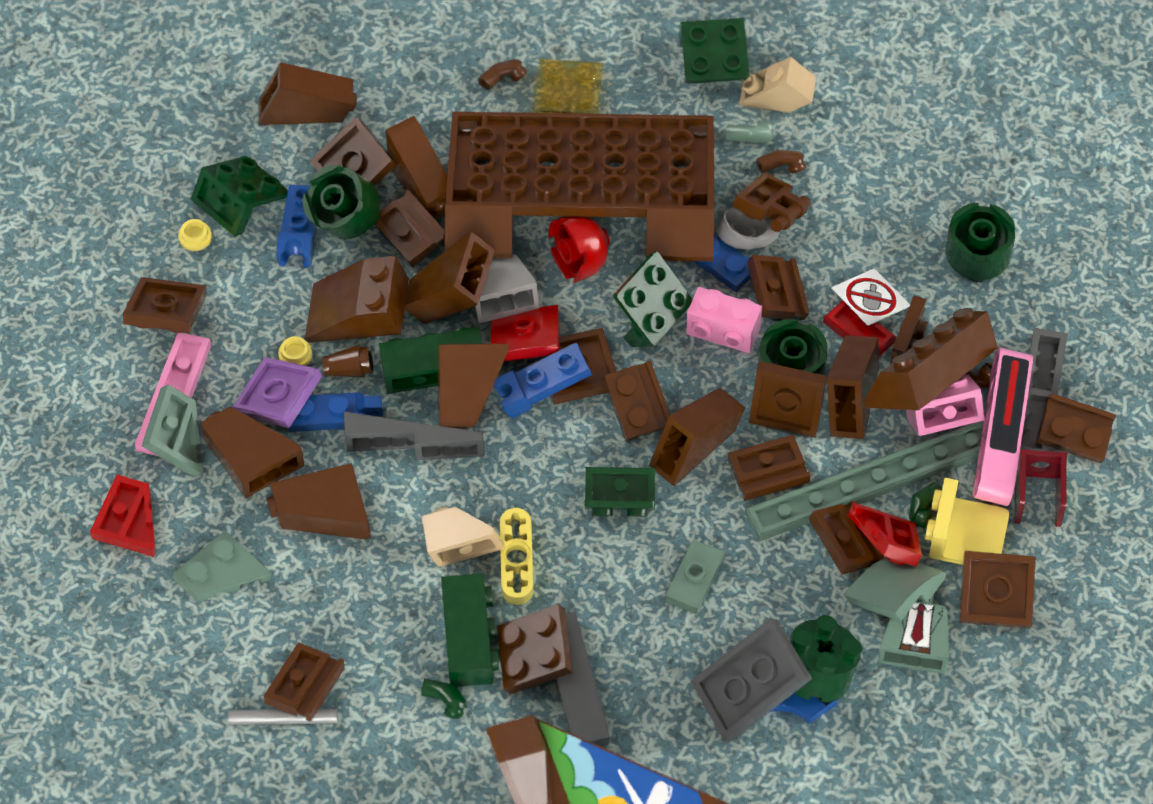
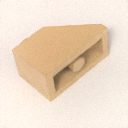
(458, 536)

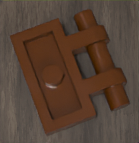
(771, 199)

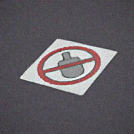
(871, 297)

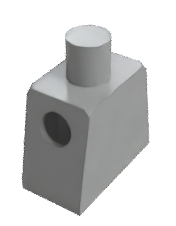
(507, 290)

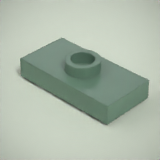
(695, 576)

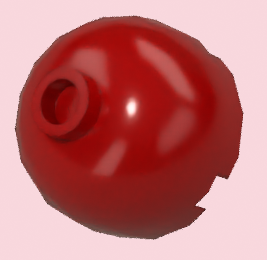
(579, 246)

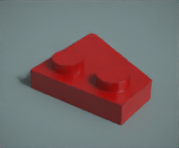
(126, 517)
(890, 534)

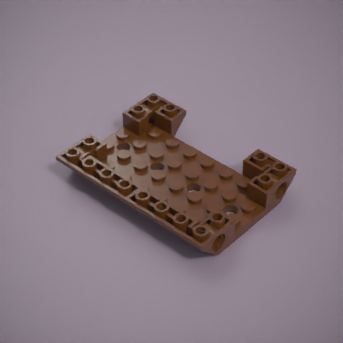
(580, 181)

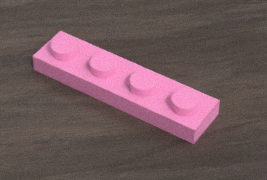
(180, 371)

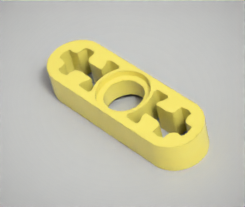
(524, 568)

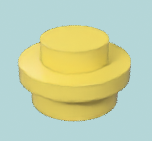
(195, 235)
(295, 351)

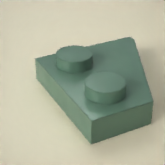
(174, 431)
(220, 568)

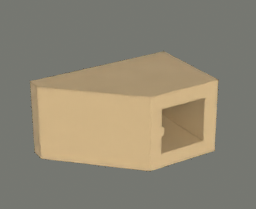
(780, 87)

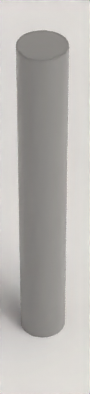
(257, 717)

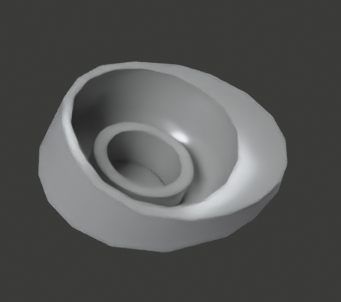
(745, 232)

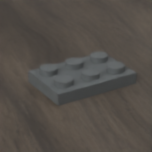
(751, 679)

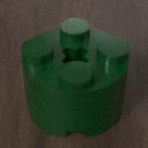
(341, 202)
(980, 241)
(794, 346)
(828, 655)

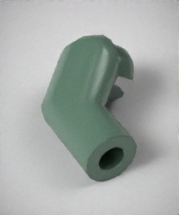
(760, 133)

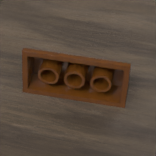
(934, 362)

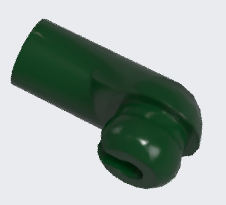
(919, 505)
(448, 693)

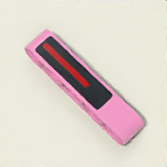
(1003, 426)

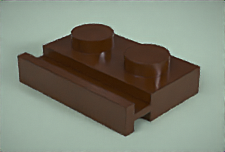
(410, 228)
(778, 287)
(912, 328)
(637, 400)
(1075, 428)
(768, 467)
(843, 539)
(304, 681)

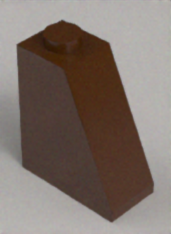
(305, 97)
(417, 165)
(450, 281)
(466, 380)
(848, 385)
(695, 434)
(250, 450)
(321, 503)

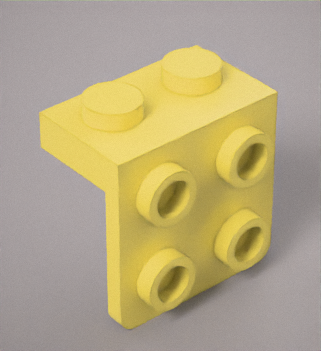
(964, 526)

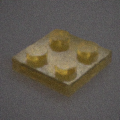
(568, 87)

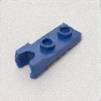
(297, 231)
(541, 380)

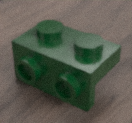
(620, 490)

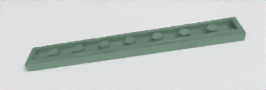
(867, 480)

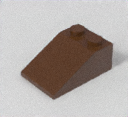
(359, 301)

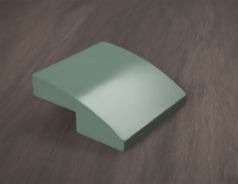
(894, 588)

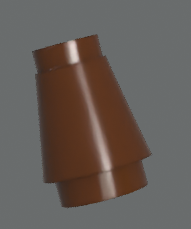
(349, 362)

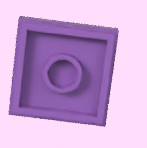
(277, 392)

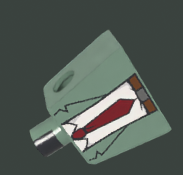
(919, 639)

